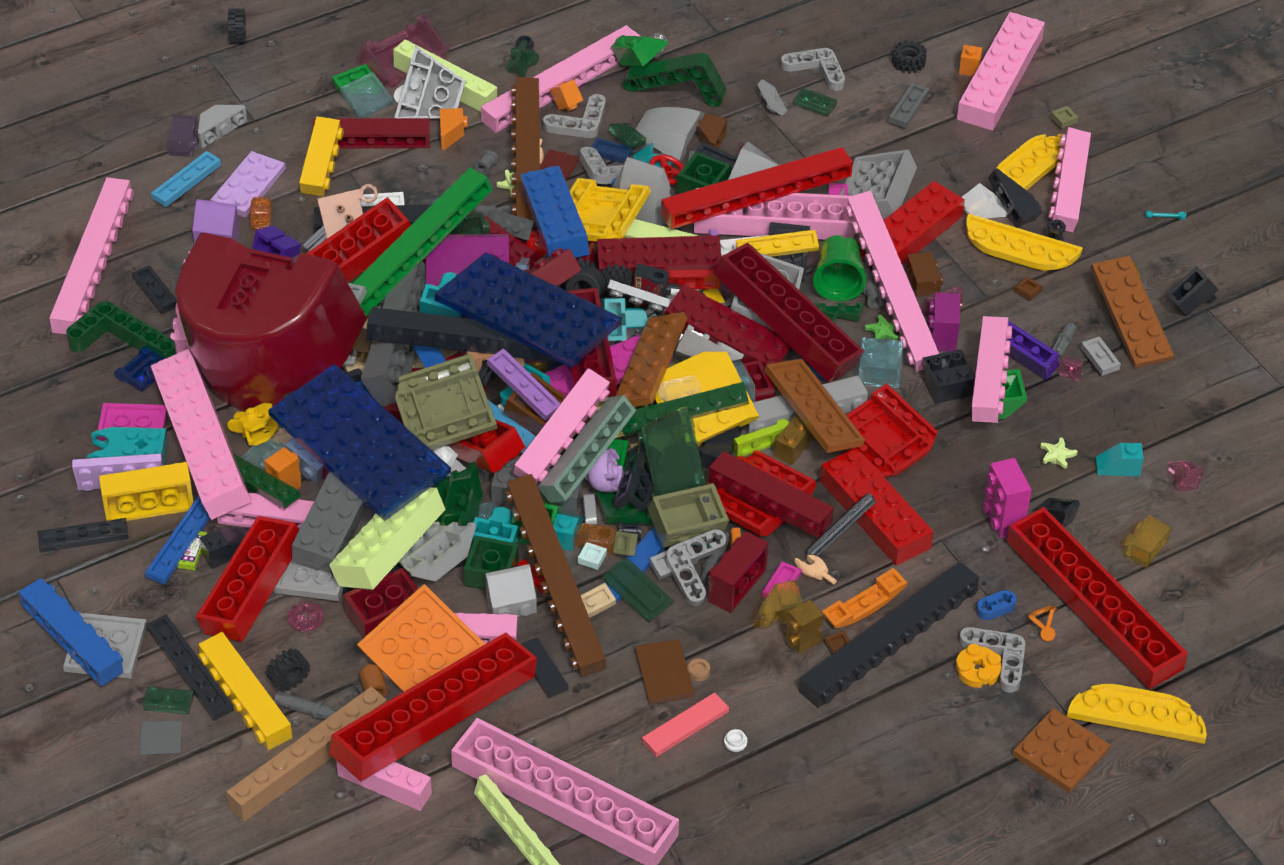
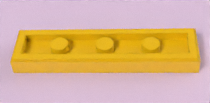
(783, 243)

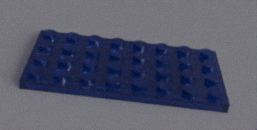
(528, 309)
(359, 442)

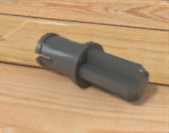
(1064, 339)

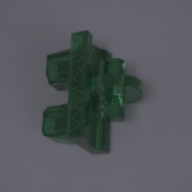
(522, 59)

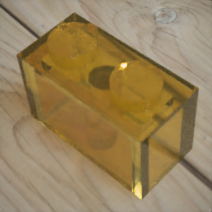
(1147, 540)

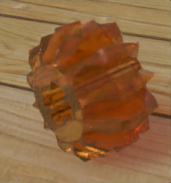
(260, 212)

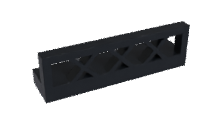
(630, 481)

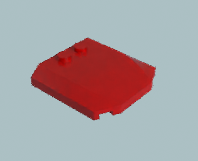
(887, 427)
(751, 516)

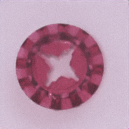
(298, 620)

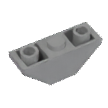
(219, 121)

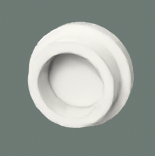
(735, 740)

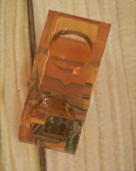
(598, 535)

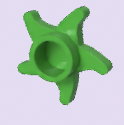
(882, 329)

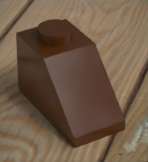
(712, 130)

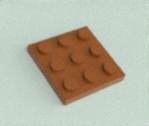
(1061, 750)

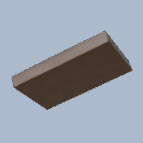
(664, 671)

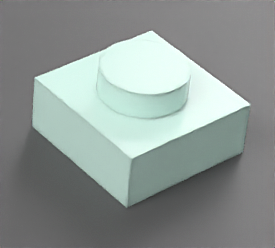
(592, 555)

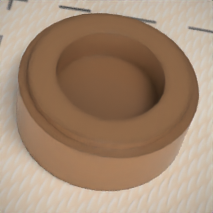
(698, 669)

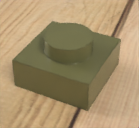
(1064, 117)
(625, 543)

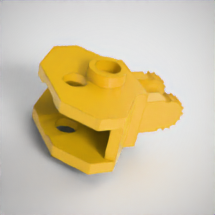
(254, 423)

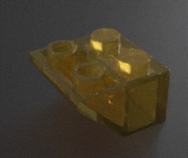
(779, 601)

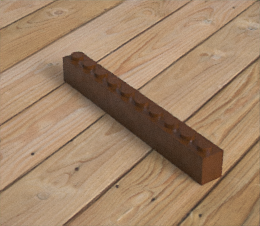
(526, 139)
(556, 576)

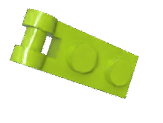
(759, 439)

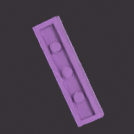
(523, 384)

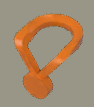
(1047, 632)

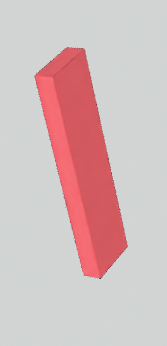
(685, 724)

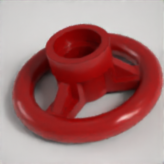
(669, 170)

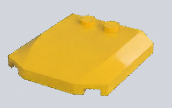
(607, 210)
(713, 372)

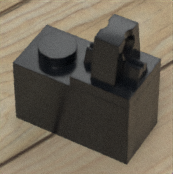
(1192, 291)

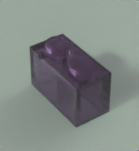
(183, 136)

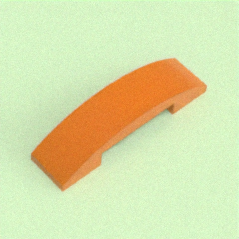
(866, 602)

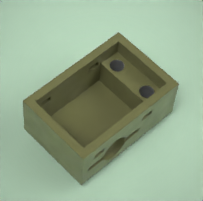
(687, 514)

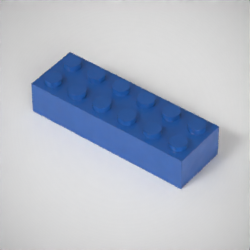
(554, 211)

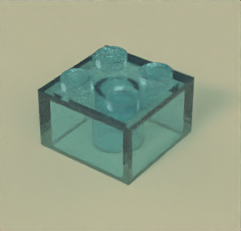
(881, 362)

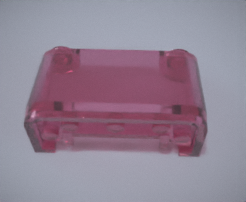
(380, 55)

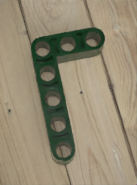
(678, 70)
(112, 319)

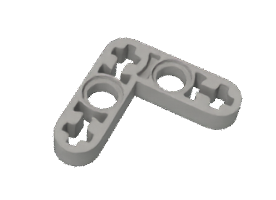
(825, 59)
(589, 125)
(596, 167)
(688, 557)
(1007, 651)

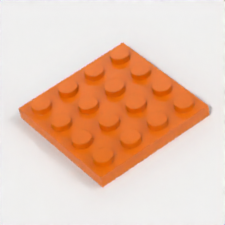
(418, 640)

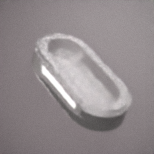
(679, 388)

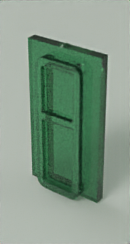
(637, 589)

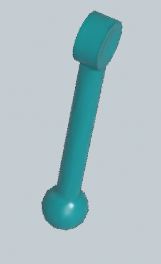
(1182, 215)

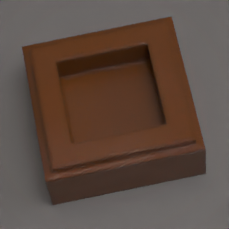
(1028, 289)
(836, 641)

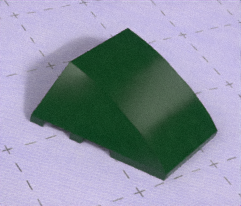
(461, 496)

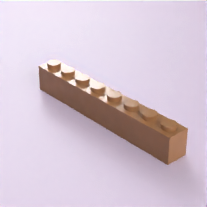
(297, 759)

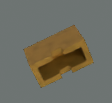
(792, 441)
(803, 626)

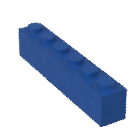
(71, 631)

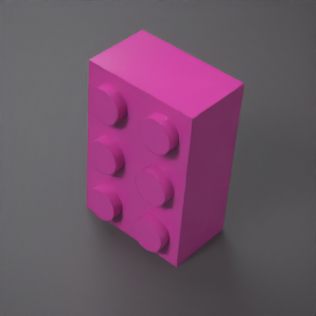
(1006, 495)

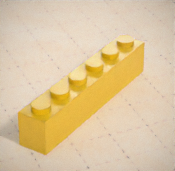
(245, 691)

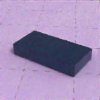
(612, 150)

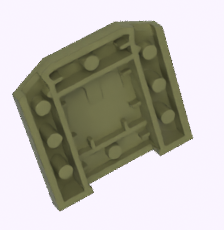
(445, 402)

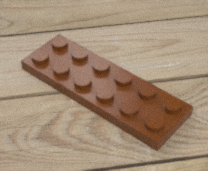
(1132, 312)
(651, 358)
(814, 405)

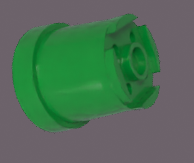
(843, 280)

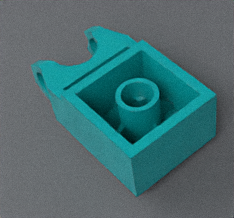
(130, 442)

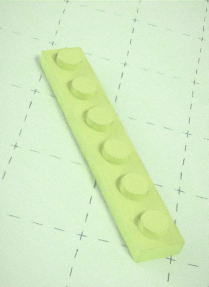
(512, 823)

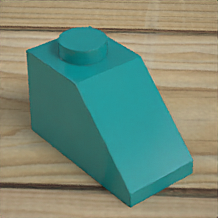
(1121, 460)
(566, 528)

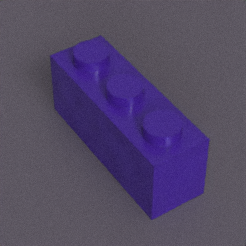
(1032, 353)

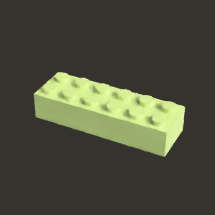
(384, 543)

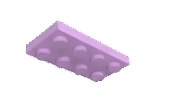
(249, 180)
(88, 470)

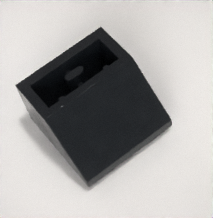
(948, 376)

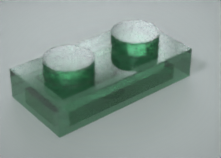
(815, 101)
(627, 134)
(168, 700)

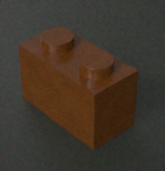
(923, 274)

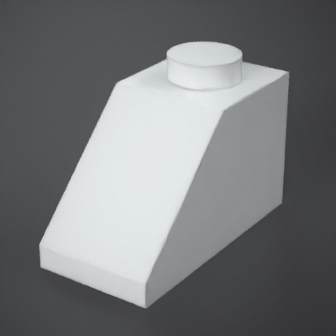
(983, 203)

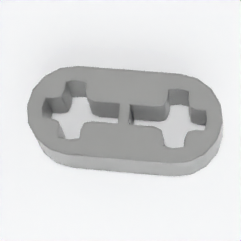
(589, 509)

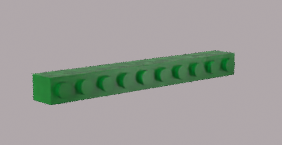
(422, 237)

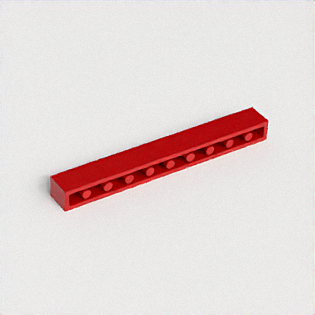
(756, 188)

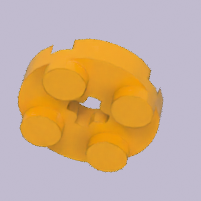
(978, 655)

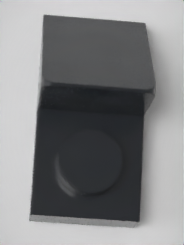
(1061, 509)

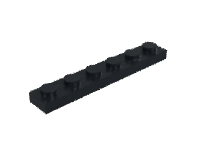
(190, 667)

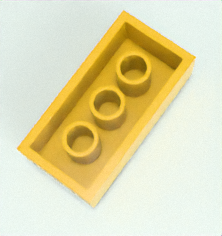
(147, 492)

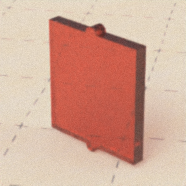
(565, 161)

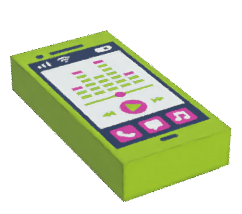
(192, 555)

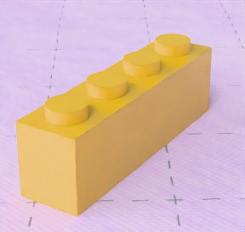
(320, 156)

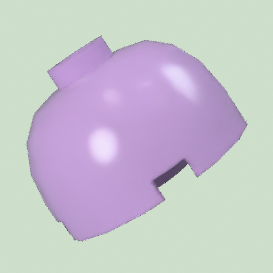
(605, 473)

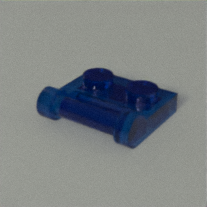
(142, 375)

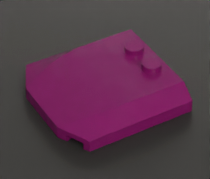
(460, 251)

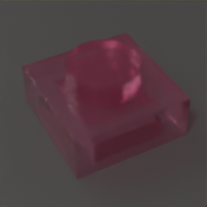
(1071, 368)

